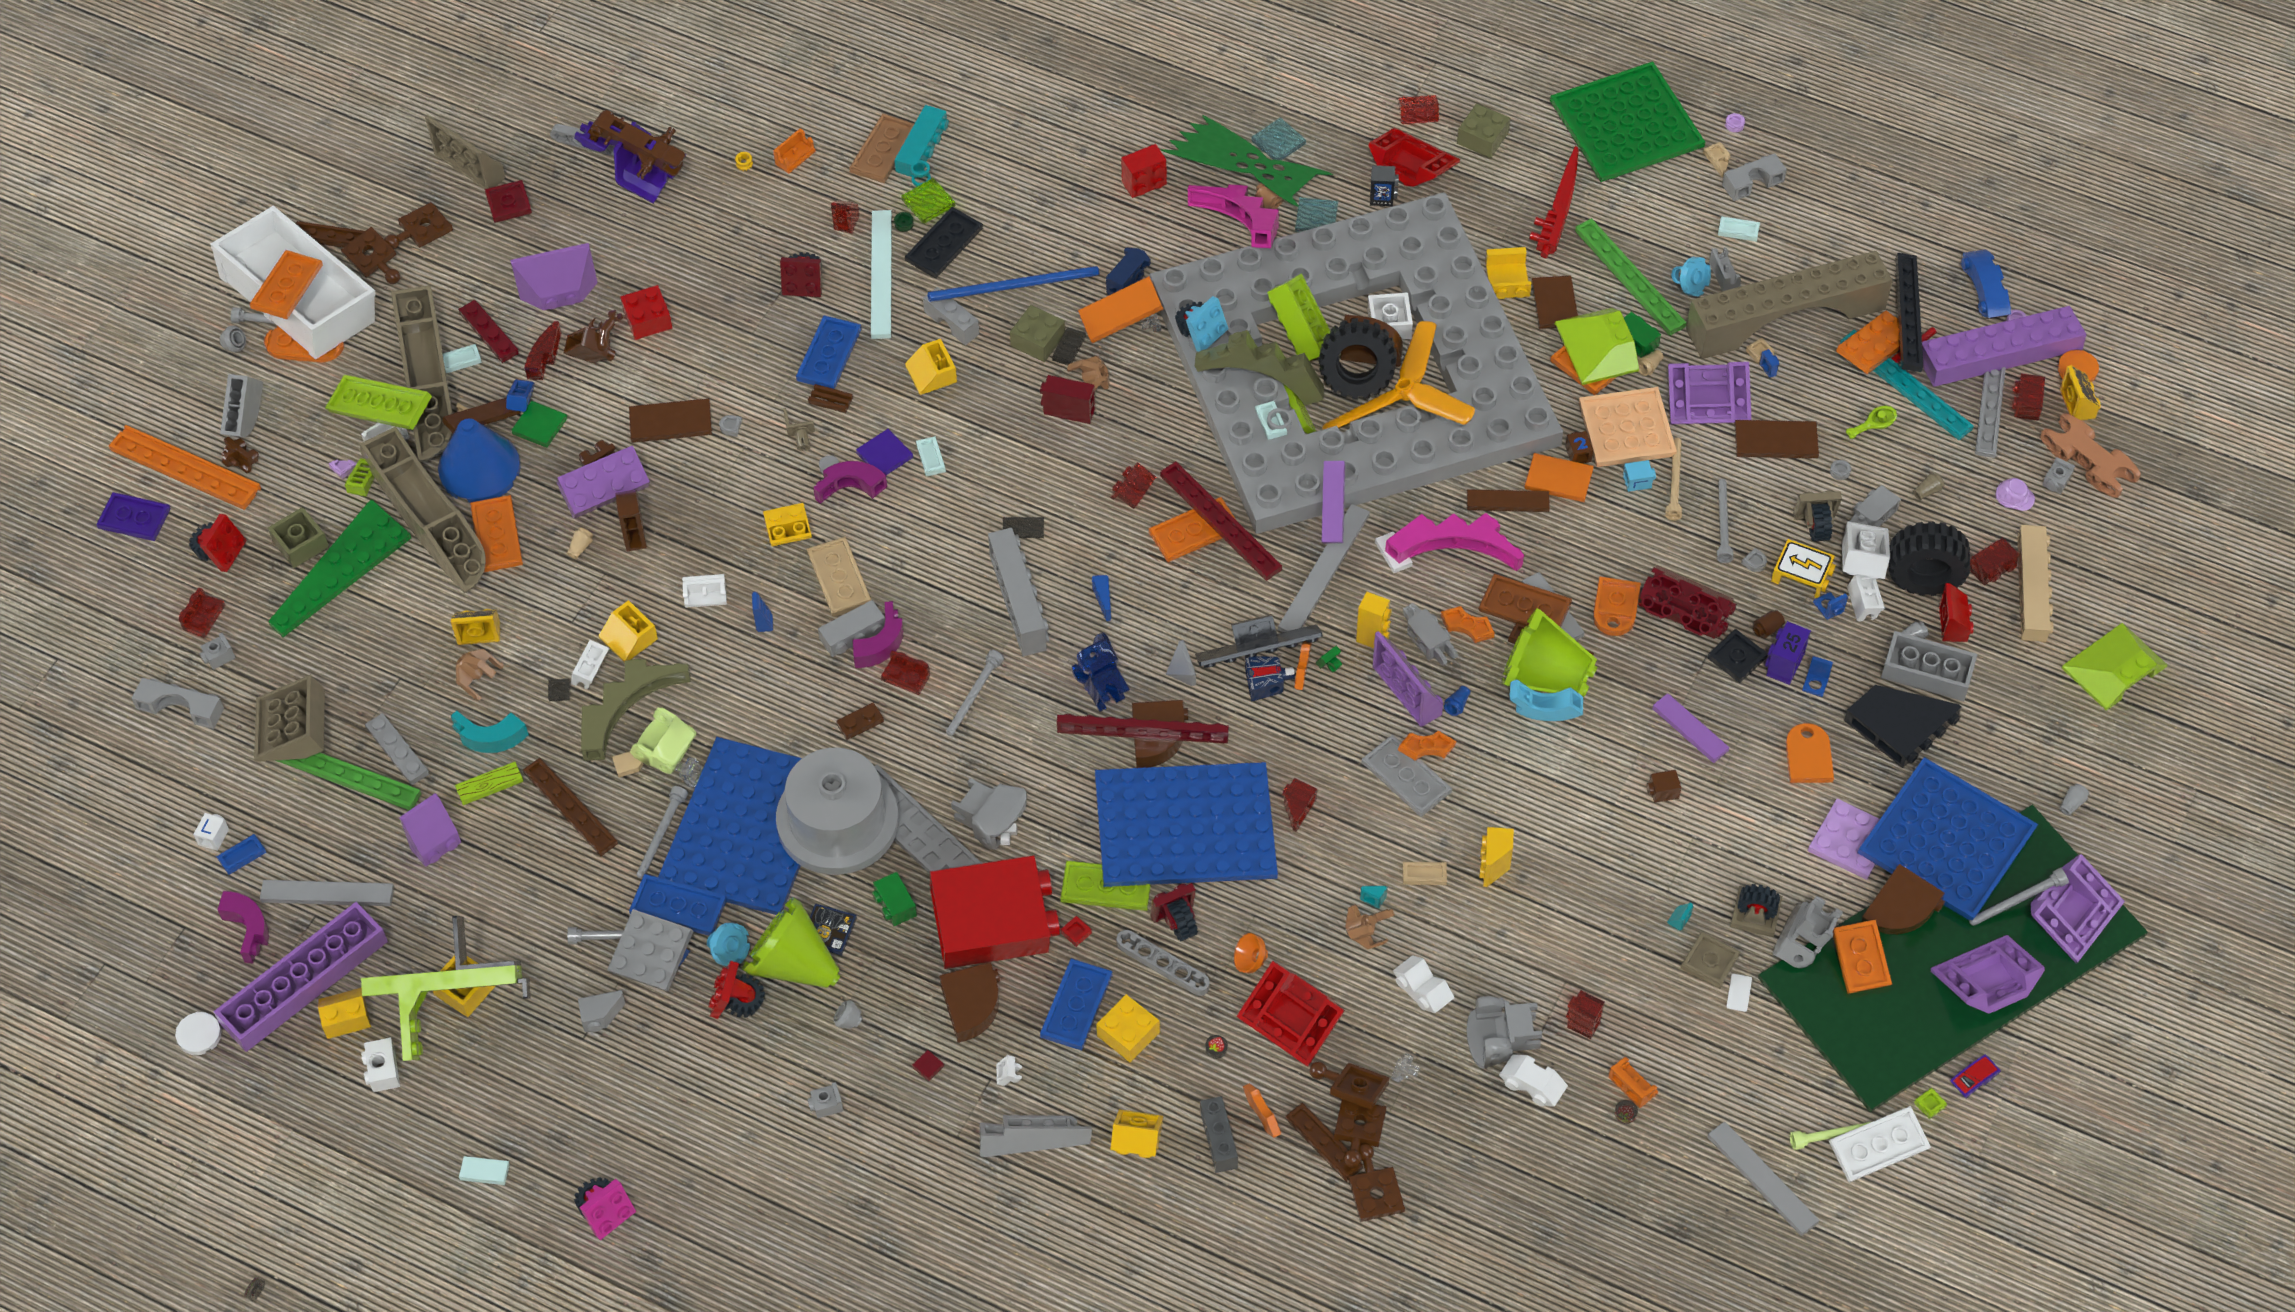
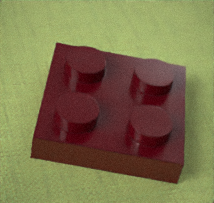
(508, 201)

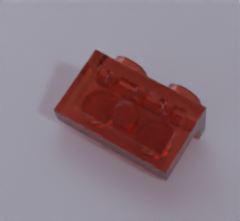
(1418, 109)
(1133, 485)
(200, 613)
(906, 672)

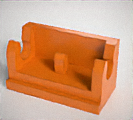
(793, 151)
(1632, 1083)

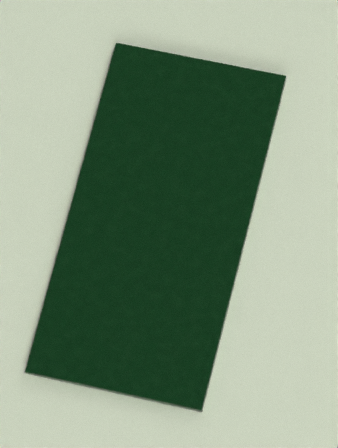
(1908, 1030)

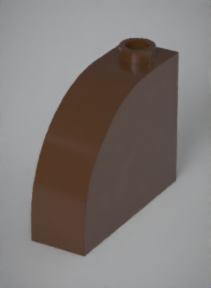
(1363, 354)
(631, 520)
(1156, 751)
(1904, 903)
(971, 999)

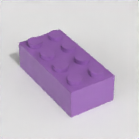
(600, 480)

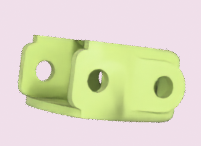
(664, 741)

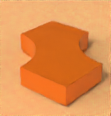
(1475, 627)
(1302, 665)
(1435, 744)
(1261, 1109)

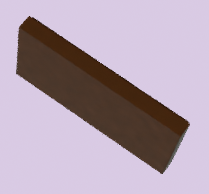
(670, 420)
(1776, 439)

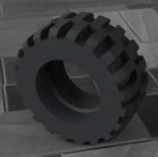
(1357, 334)
(1928, 558)

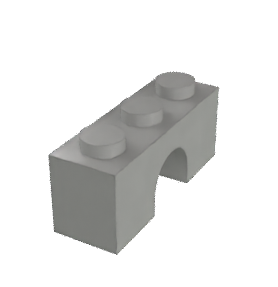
(1767, 170)
(961, 322)

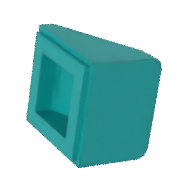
(1373, 895)
(1681, 916)

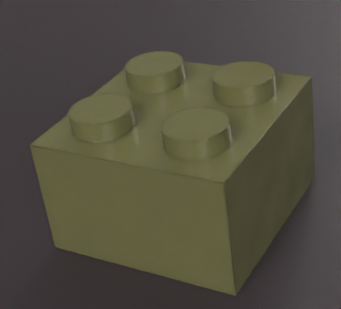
(1483, 130)
(1037, 333)
(298, 537)

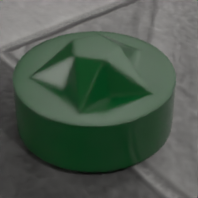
(903, 221)

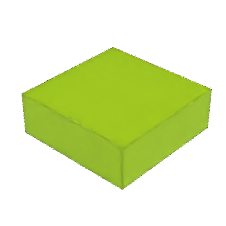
(1930, 1103)

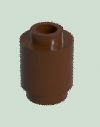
(1768, 624)

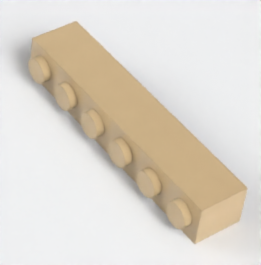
(2033, 583)

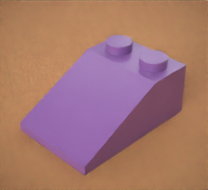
(430, 830)

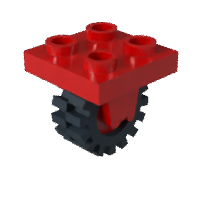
(218, 542)
(735, 992)

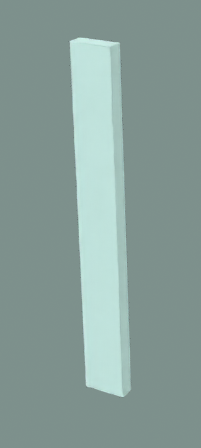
(881, 274)

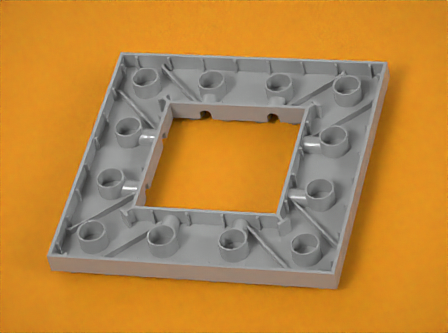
(1387, 453)

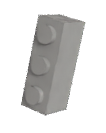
(857, 624)

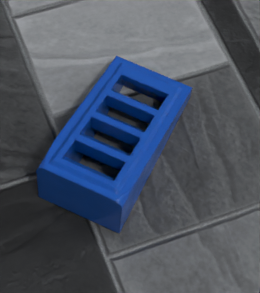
(519, 395)
(1100, 586)
(762, 614)

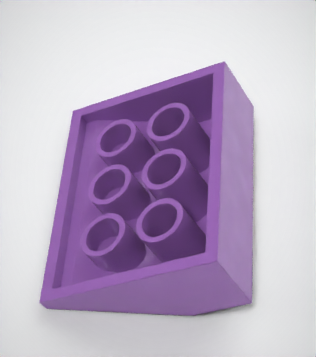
(1405, 681)

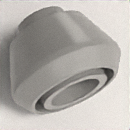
(233, 339)
(847, 1015)

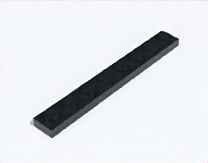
(1909, 312)

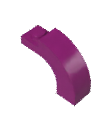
(850, 474)
(877, 649)
(242, 909)

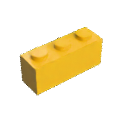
(1372, 617)

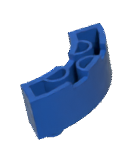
(1987, 280)

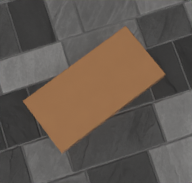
(880, 149)

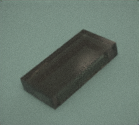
(1068, 346)
(1025, 526)

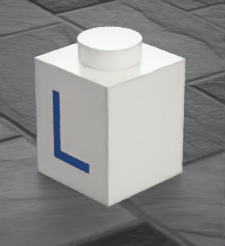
(211, 831)

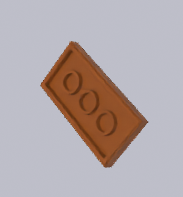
(1517, 601)

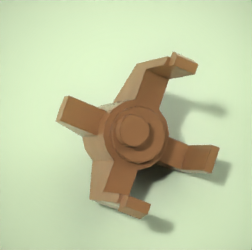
(1093, 371)
(471, 667)
(1361, 927)

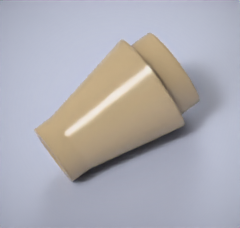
(1650, 362)
(580, 541)

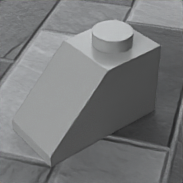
(600, 1010)

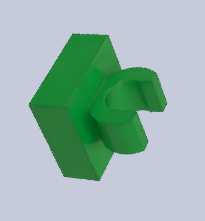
(1330, 659)

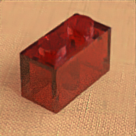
(2028, 397)
(1994, 561)
(1585, 1014)

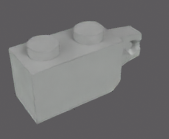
(1876, 508)

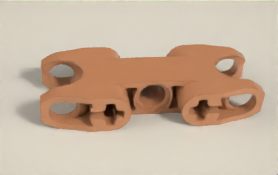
(2100, 464)

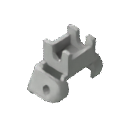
(1811, 924)

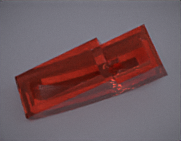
(543, 352)

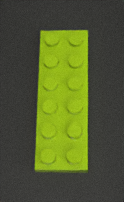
(378, 402)

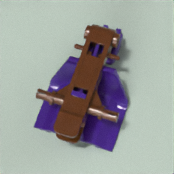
(640, 160)

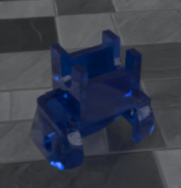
(1103, 672)

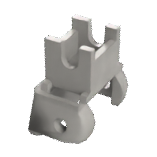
(990, 810)
(1495, 1034)

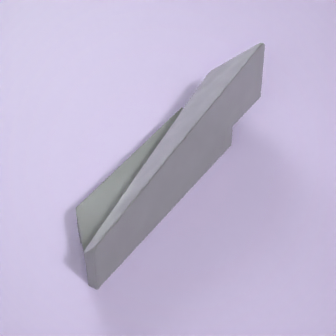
(1031, 1133)

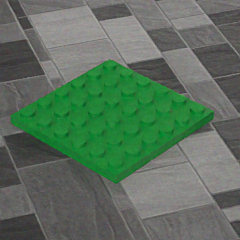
(1627, 121)

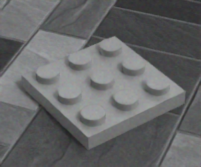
(650, 950)

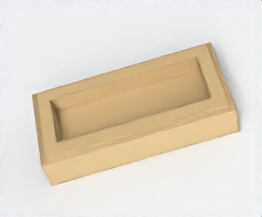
(1425, 873)

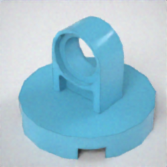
(1693, 277)
(729, 943)

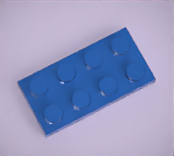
(828, 352)
(679, 903)
(1076, 1004)

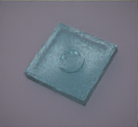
(1278, 140)
(1315, 213)

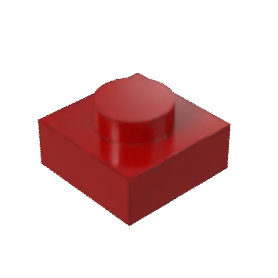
(1076, 931)

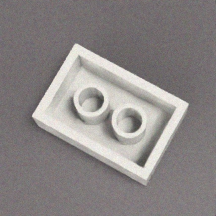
(1865, 550)

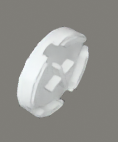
(198, 1033)

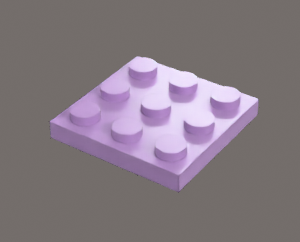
(1842, 836)

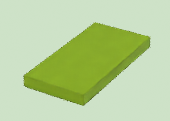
(1085, 886)

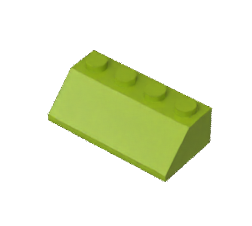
(1300, 316)

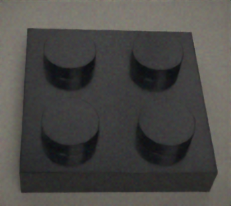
(1737, 655)

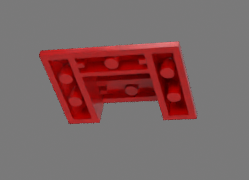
(1413, 158)
(1291, 1013)

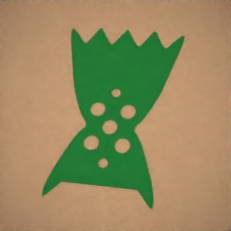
(1215, 143)

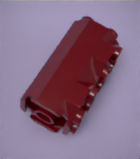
(1686, 603)

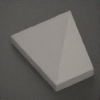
(1181, 666)

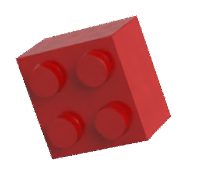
(1144, 171)
(646, 312)

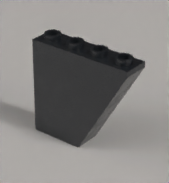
(1901, 721)

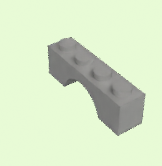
(154, 696)

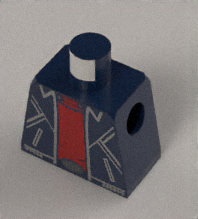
(1266, 676)

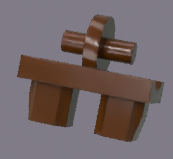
(602, 449)
(236, 454)

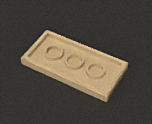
(838, 576)

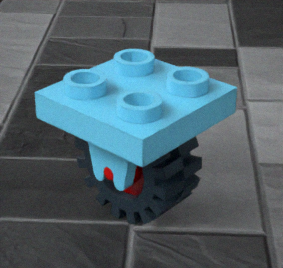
(1202, 322)

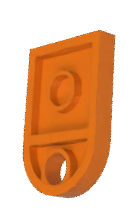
(1616, 603)
(1809, 757)

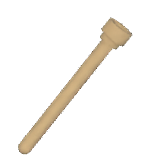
(1674, 510)

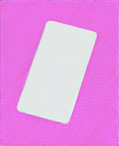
(1739, 992)

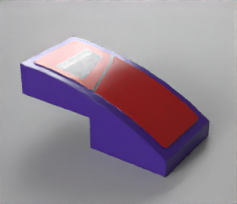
(1975, 1075)

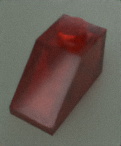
(844, 215)
(1298, 801)

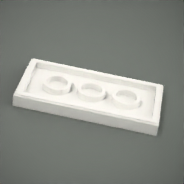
(1879, 1144)

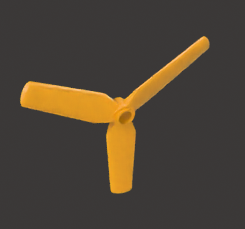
(1409, 386)

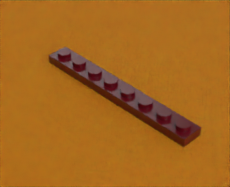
(1221, 521)
(1142, 728)

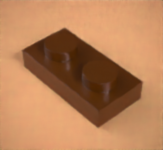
(860, 721)

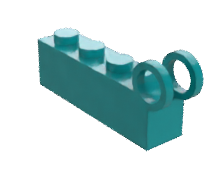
(921, 143)

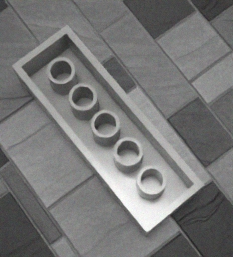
(1018, 592)

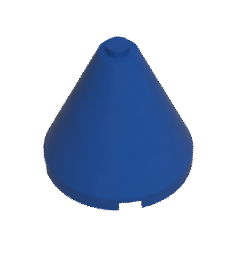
(478, 463)

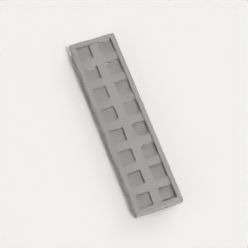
(923, 835)

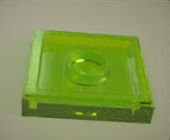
(928, 200)

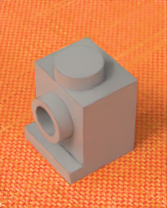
(2058, 476)
(217, 652)
(825, 1107)

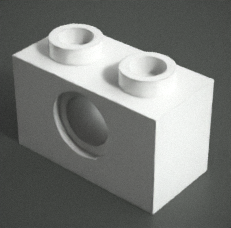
(385, 1076)

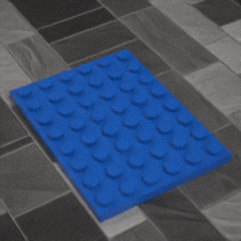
(1185, 824)
(731, 832)

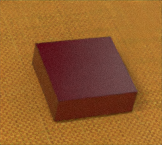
(928, 1065)

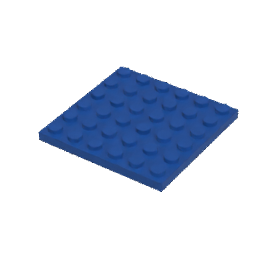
(1949, 837)

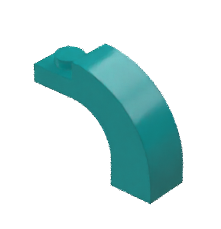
(492, 738)

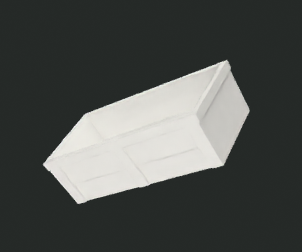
(333, 305)

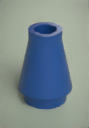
(1456, 702)

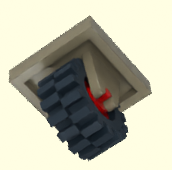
(1819, 512)
(1756, 910)

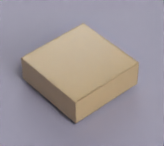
(1756, 348)

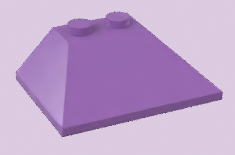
(555, 277)
(1709, 393)
(2077, 910)
(1991, 974)

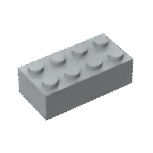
(1929, 666)

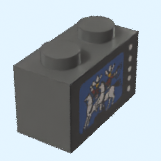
(1382, 185)

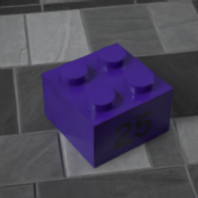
(1787, 652)

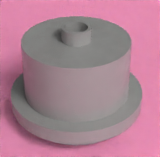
(836, 812)

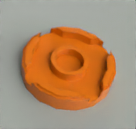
(2081, 360)

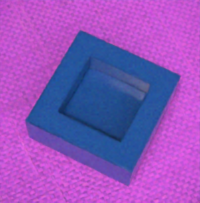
(1769, 363)

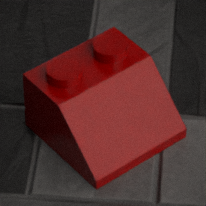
(1955, 615)

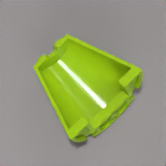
(1549, 658)

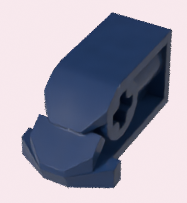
(1128, 270)

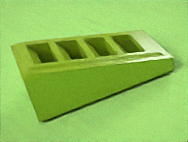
(357, 488)

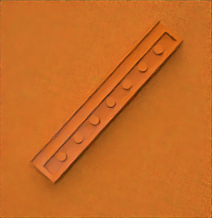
(185, 467)

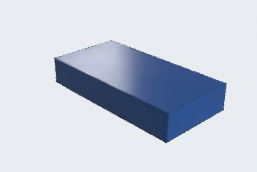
(241, 854)

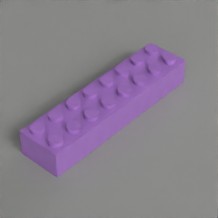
(2002, 345)
(300, 976)

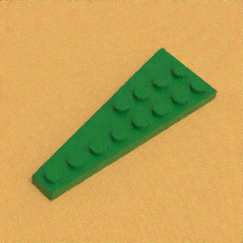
(357, 550)

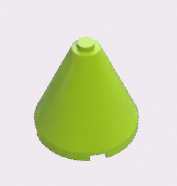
(793, 951)

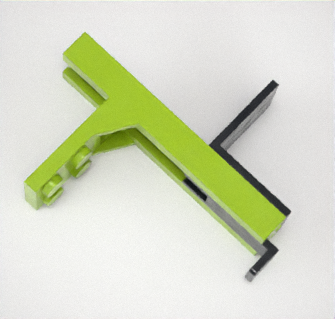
(414, 987)

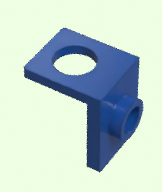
(1835, 605)
(1818, 671)

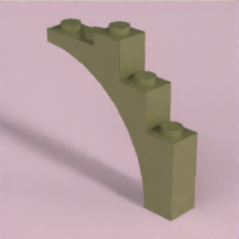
(1268, 359)
(618, 697)

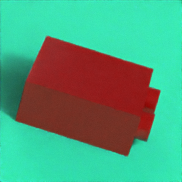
(992, 911)

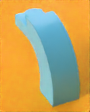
(1546, 706)

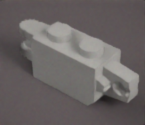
(1428, 634)

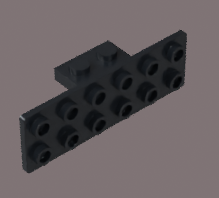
(1257, 636)

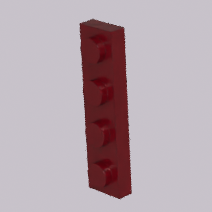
(488, 331)

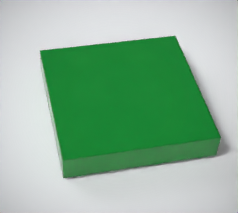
(539, 424)

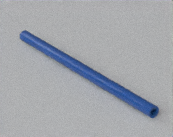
(1013, 283)

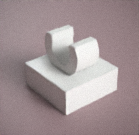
(1005, 837)
(1006, 1071)

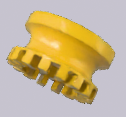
(744, 166)

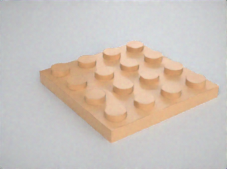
(1627, 426)

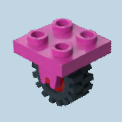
(603, 1205)

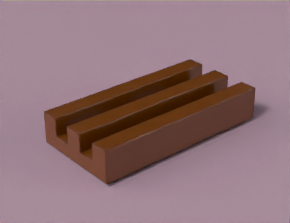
(831, 396)

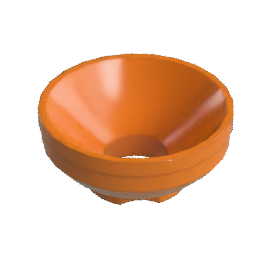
(1246, 953)

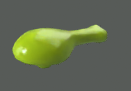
(1879, 418)

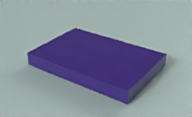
(133, 516)

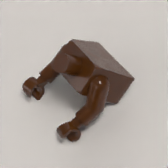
(590, 345)

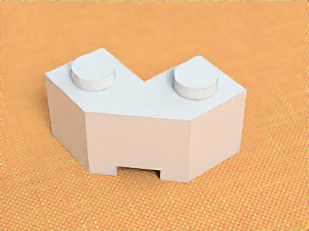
(1421, 985)
(1542, 1084)

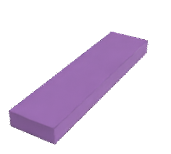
(1333, 502)
(1690, 728)

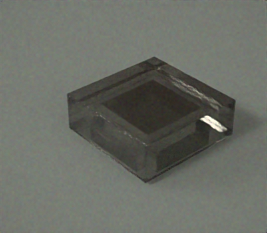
(559, 690)

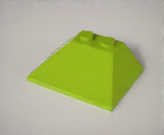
(1599, 345)
(2113, 665)

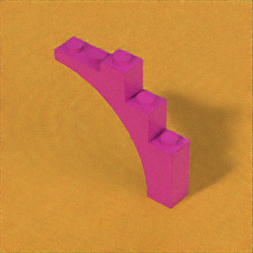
(1236, 203)
(1480, 536)

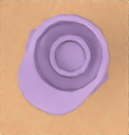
(2015, 494)

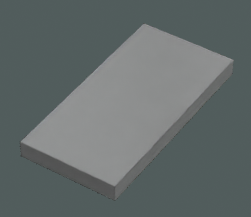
(1406, 777)

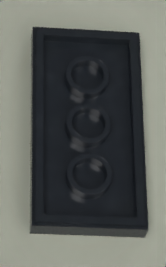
(943, 242)

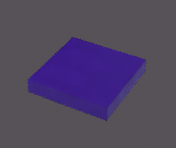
(885, 452)

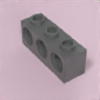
(1218, 1134)

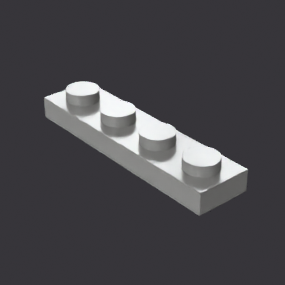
(397, 749)

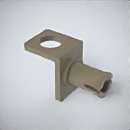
(800, 431)

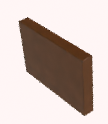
(1553, 300)

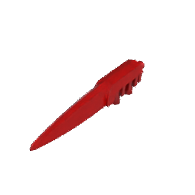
(1556, 217)

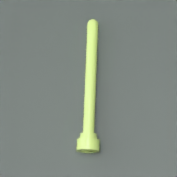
(1800, 1139)

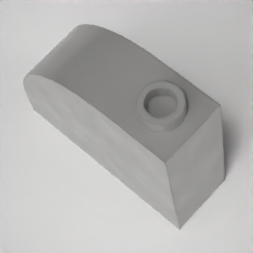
(241, 405)

